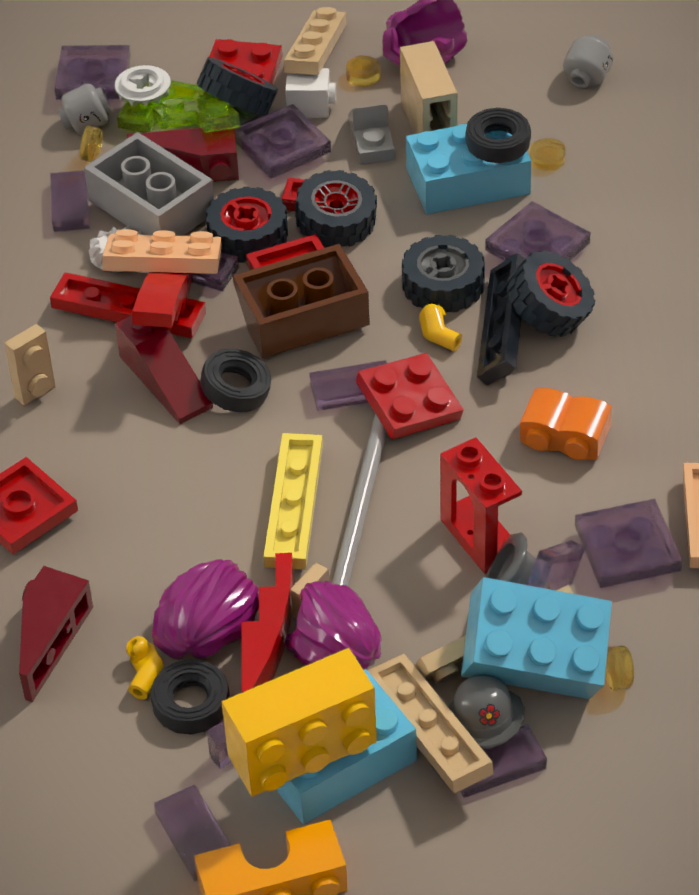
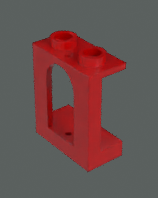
(475, 517)

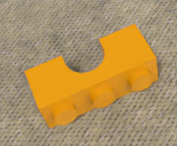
(311, 868)

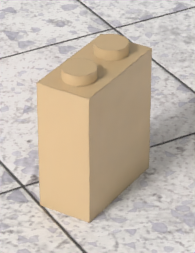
(426, 88)

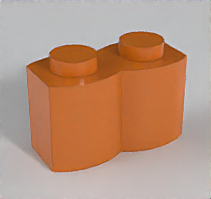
(565, 424)

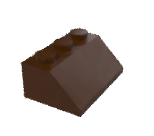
(302, 300)

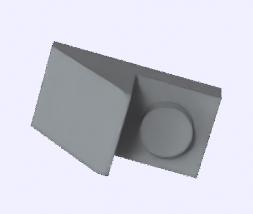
(371, 134)

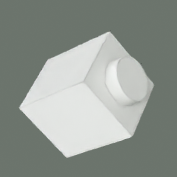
(311, 93)

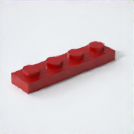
(115, 302)

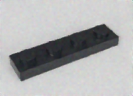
(500, 325)

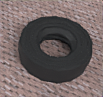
(498, 150)
(231, 397)
(184, 674)

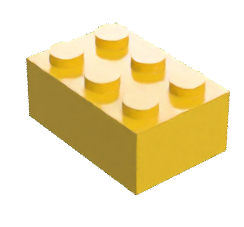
(300, 722)

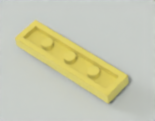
(294, 498)

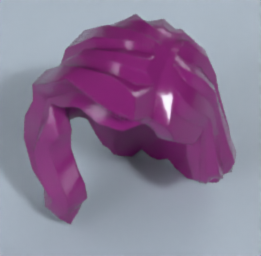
(424, 23)
(204, 610)
(331, 621)

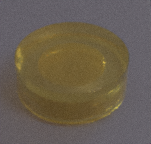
(363, 71)
(91, 144)
(547, 154)
(619, 668)

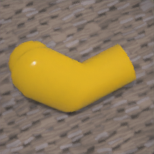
(434, 329)
(147, 665)

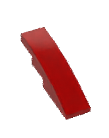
(161, 299)
(265, 639)

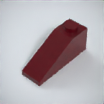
(207, 152)
(162, 368)
(51, 617)

